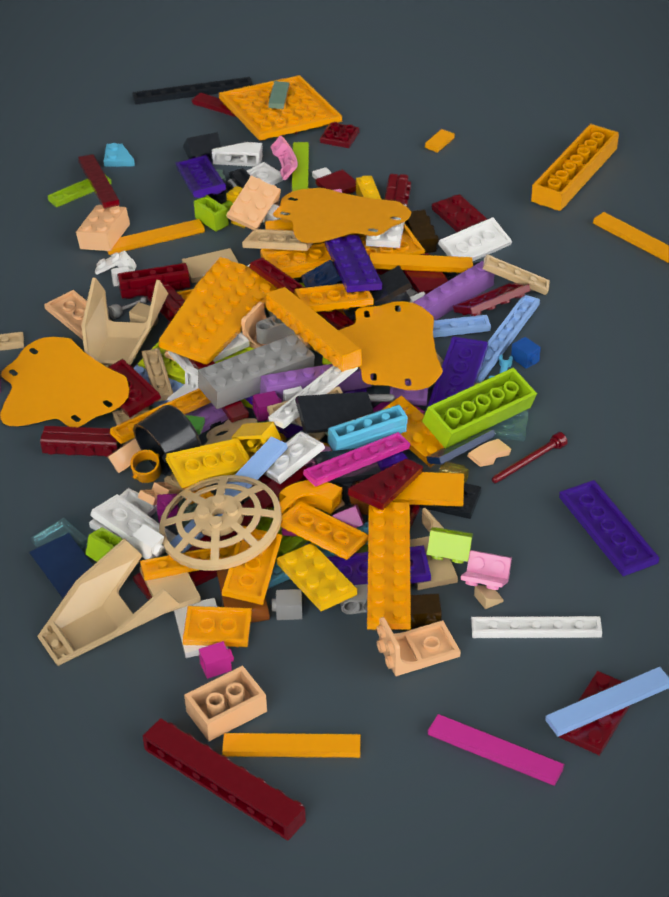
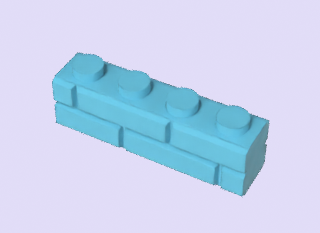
(367, 429)

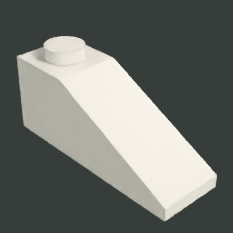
(239, 154)

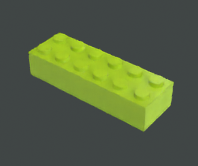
(479, 407)

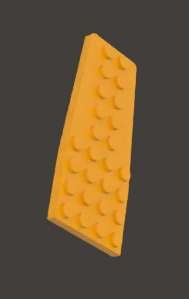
(297, 263)
(215, 311)

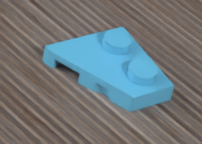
(117, 155)

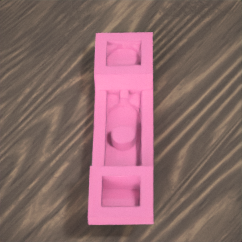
(286, 157)

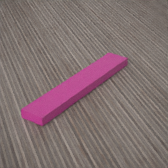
(356, 459)
(496, 749)

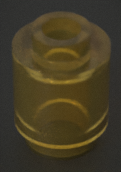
(450, 467)

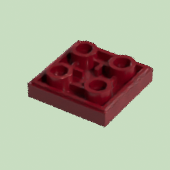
(339, 135)
(337, 181)

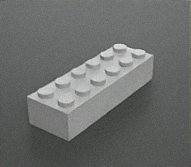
(241, 375)

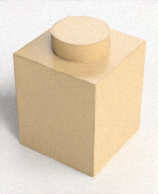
(140, 314)

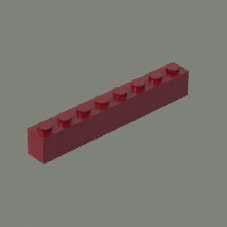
(225, 779)

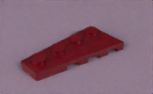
(386, 485)

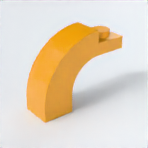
(324, 496)

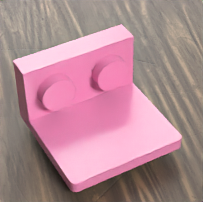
(487, 569)

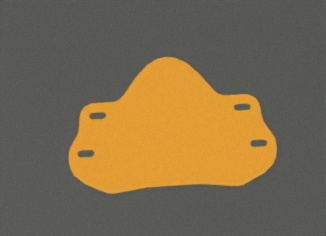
(329, 214)
(396, 345)
(60, 384)

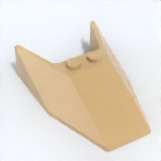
(111, 340)
(94, 609)

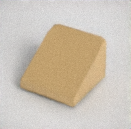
(429, 520)
(487, 597)

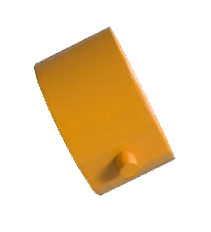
(149, 476)

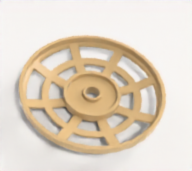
(218, 526)

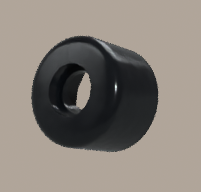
(164, 433)

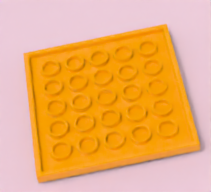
(301, 112)

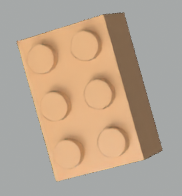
(103, 228)
(225, 703)

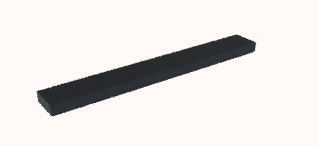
(188, 91)

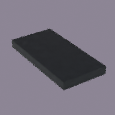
(393, 284)
(328, 410)

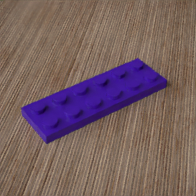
(200, 176)
(353, 264)
(459, 368)
(609, 528)
(356, 567)

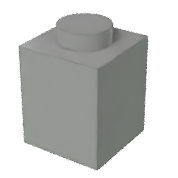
(288, 604)

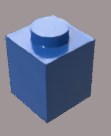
(525, 352)

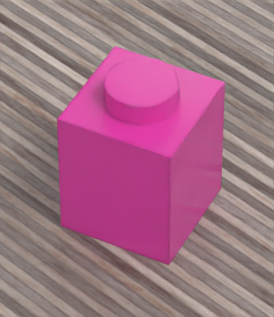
(215, 659)

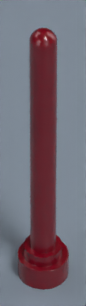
(557, 441)

